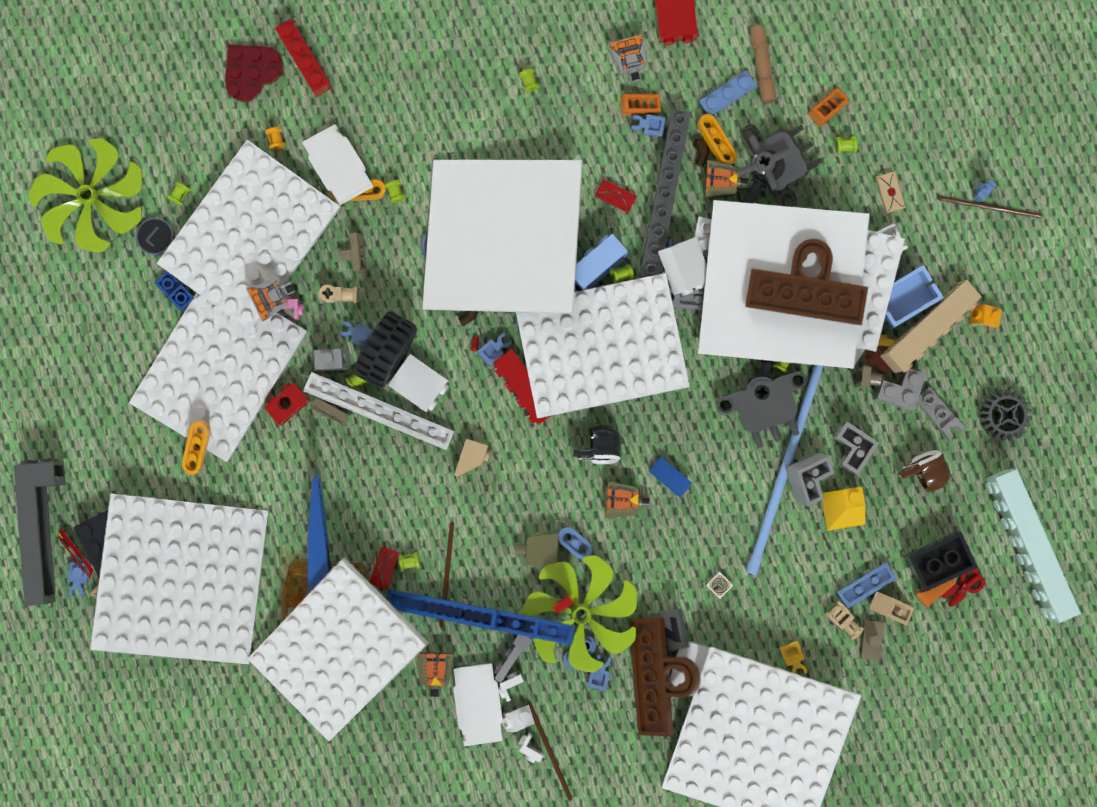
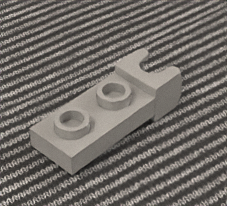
(691, 301)
(939, 413)
(521, 643)

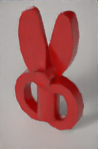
(961, 589)

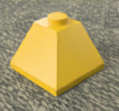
(844, 508)

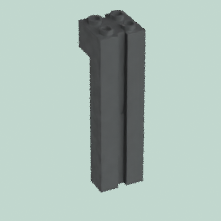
(34, 526)

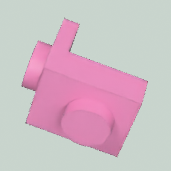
(295, 304)

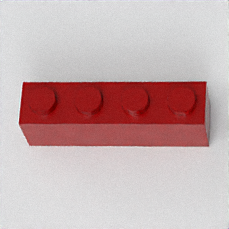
(303, 58)
(518, 381)

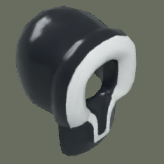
(604, 446)

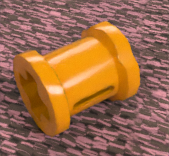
(275, 138)

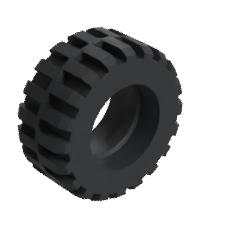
(385, 349)

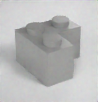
(903, 395)
(859, 447)
(805, 478)

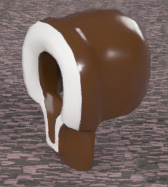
(933, 468)

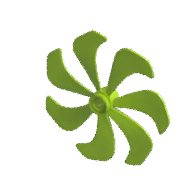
(85, 235)
(621, 607)

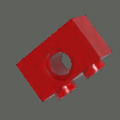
(281, 414)

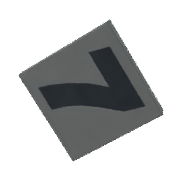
(674, 629)

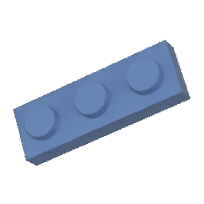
(727, 93)
(866, 585)

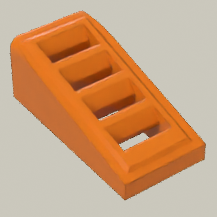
(626, 111)
(820, 116)
(930, 596)

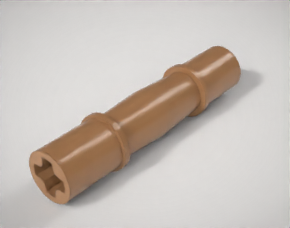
(763, 64)

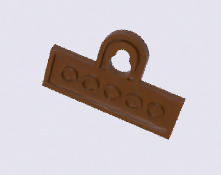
(806, 295)
(652, 679)

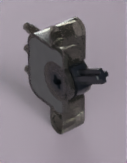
(787, 171)

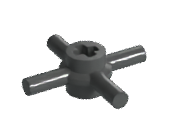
(761, 168)

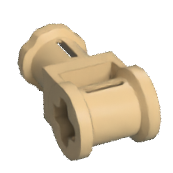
(339, 294)
(843, 618)

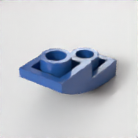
(174, 290)
(670, 477)

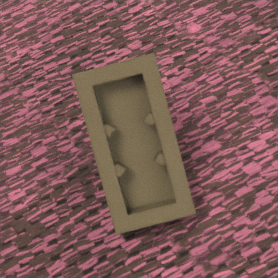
(355, 253)
(865, 378)
(331, 411)
(872, 640)

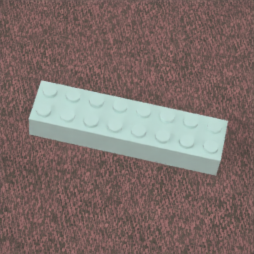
(1032, 546)

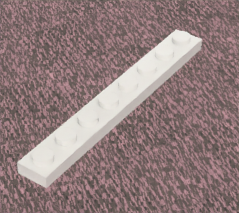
(378, 411)

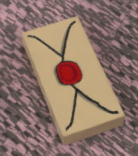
(890, 192)

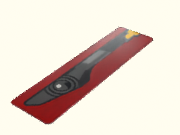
(75, 553)

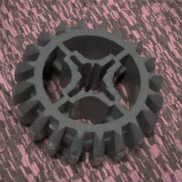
(1012, 420)

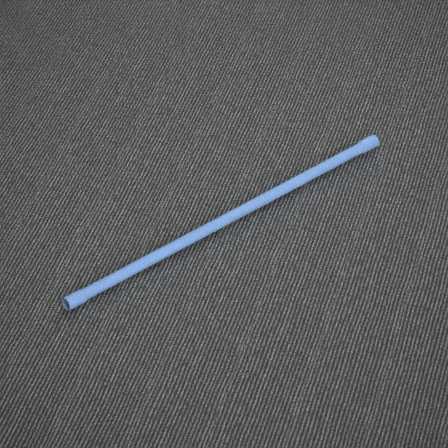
(756, 557)

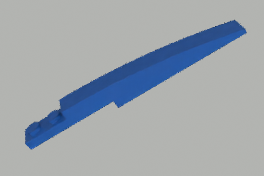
(318, 546)
(481, 617)

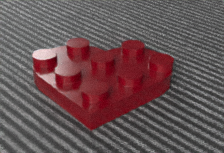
(250, 69)

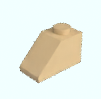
(472, 456)
(891, 608)

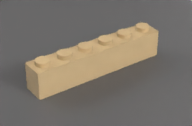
(931, 326)

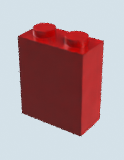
(676, 21)

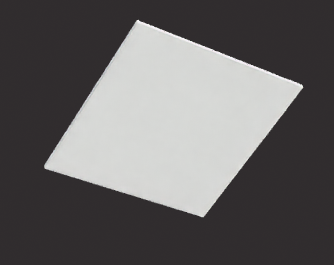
(503, 235)
(766, 239)
(179, 579)
(759, 736)

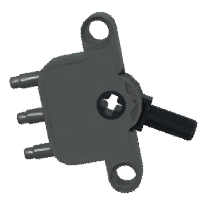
(769, 411)

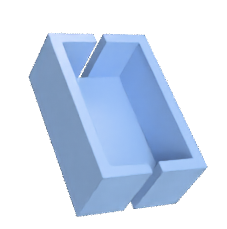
(598, 262)
(910, 297)

